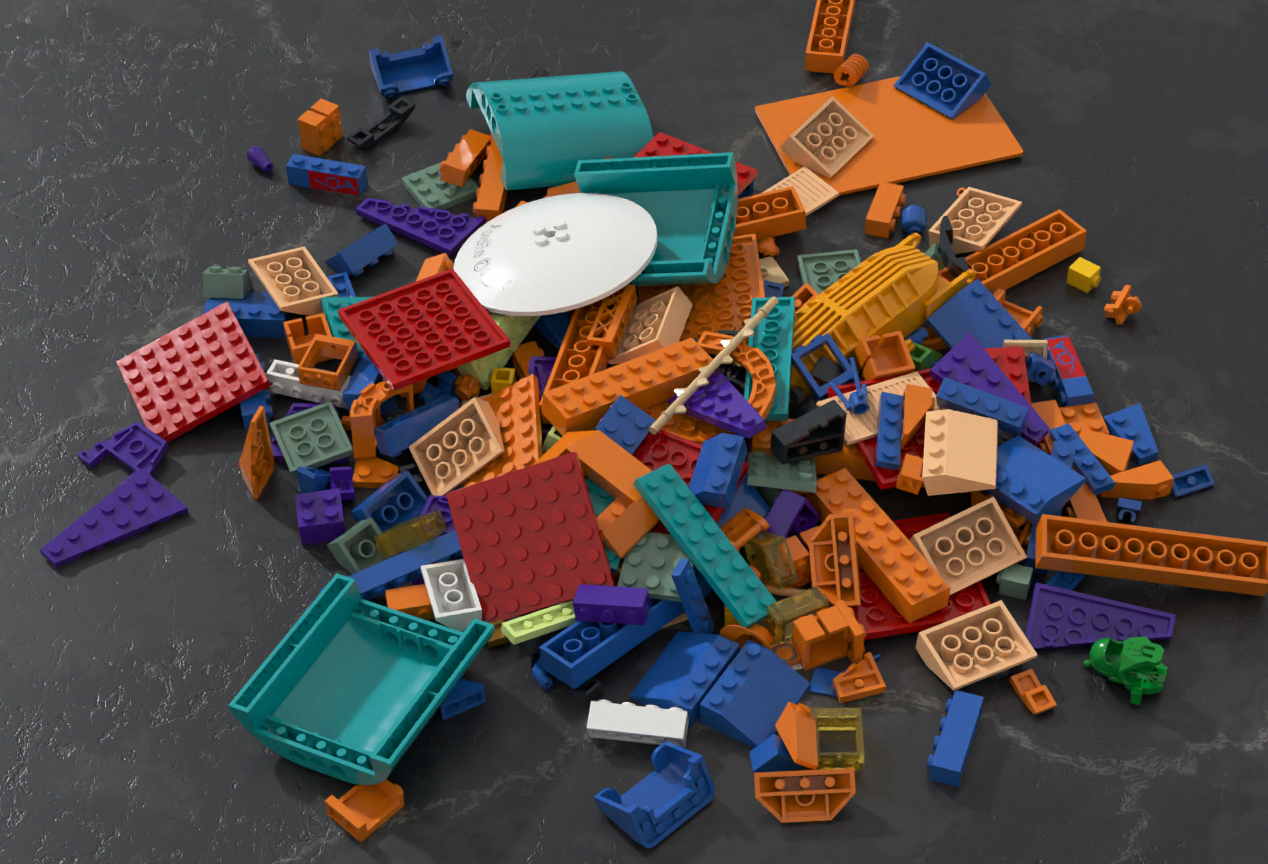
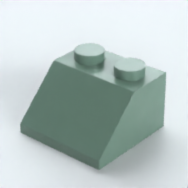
(226, 282)
(357, 547)

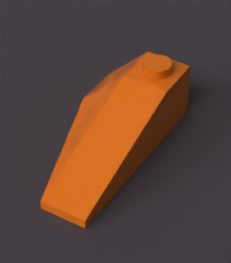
(257, 456)

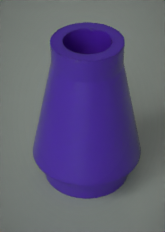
(258, 157)

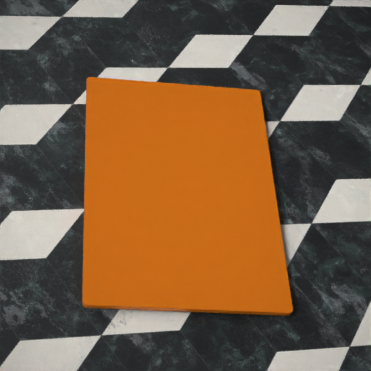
(907, 138)

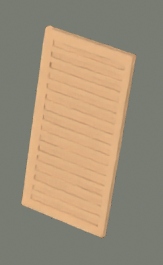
(810, 189)
(865, 425)

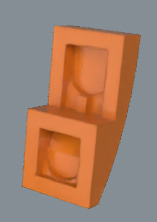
(1031, 692)

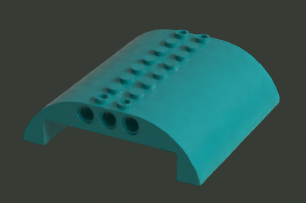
(557, 120)
(690, 204)
(354, 684)

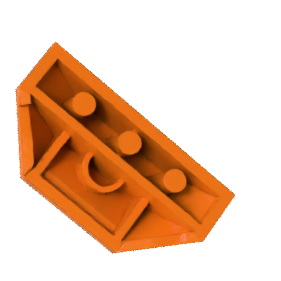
(836, 559)
(805, 793)

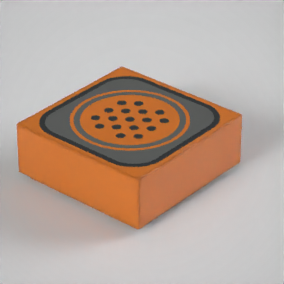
(787, 653)

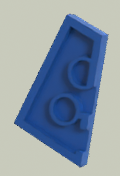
(1132, 425)

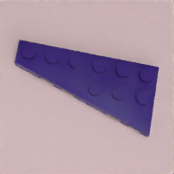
(425, 225)
(974, 367)
(723, 407)
(119, 515)
(1077, 619)

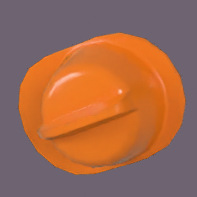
(754, 633)

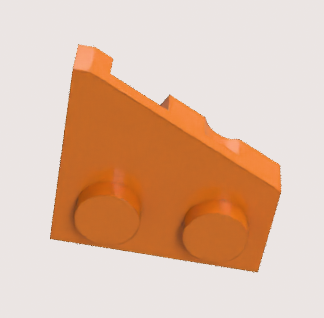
(373, 472)
(859, 681)

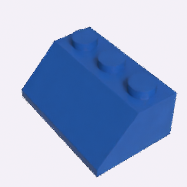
(364, 252)
(718, 470)
(393, 502)

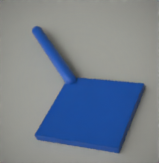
(823, 679)

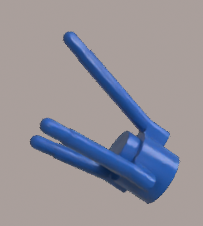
(859, 399)

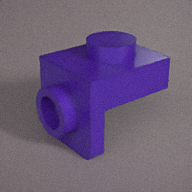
(342, 478)

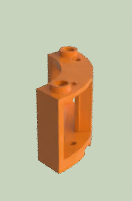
(366, 416)

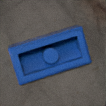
(1191, 481)

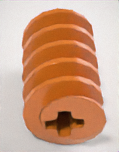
(851, 70)

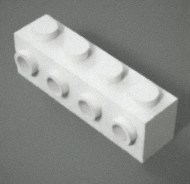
(285, 381)
(637, 723)

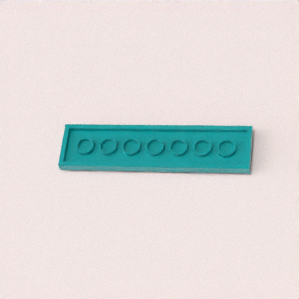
(775, 340)
(705, 545)

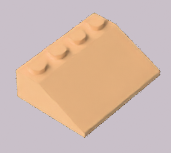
(827, 139)
(975, 219)
(293, 281)
(654, 325)
(458, 447)
(959, 452)
(970, 545)
(974, 646)

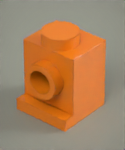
(910, 474)

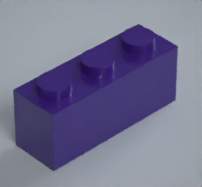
(611, 604)

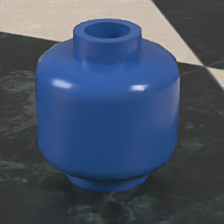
(914, 219)

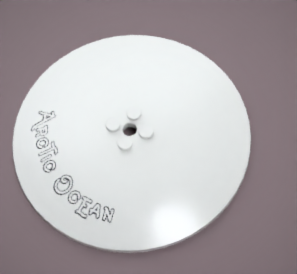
(557, 253)

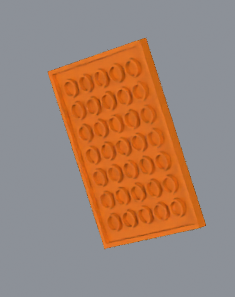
(723, 303)

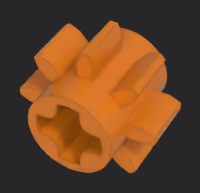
(467, 387)

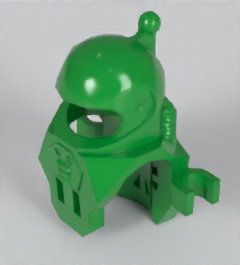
(1131, 663)

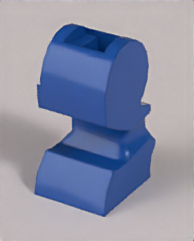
(445, 384)

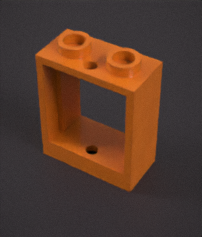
(322, 346)

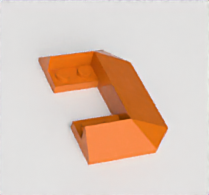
(614, 471)

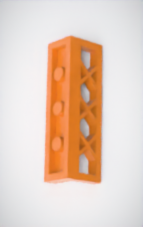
(620, 318)

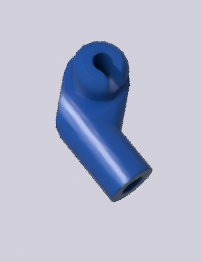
(541, 675)

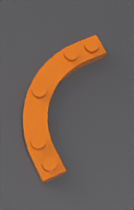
(754, 362)

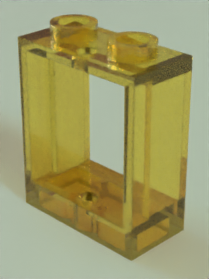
(410, 533)
(771, 551)
(791, 608)
(840, 720)

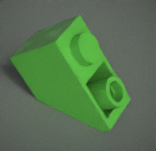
(923, 357)

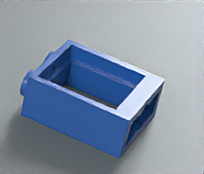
(817, 342)

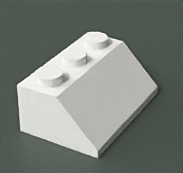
(451, 594)

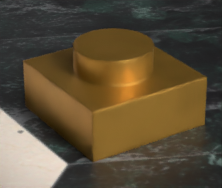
(498, 637)

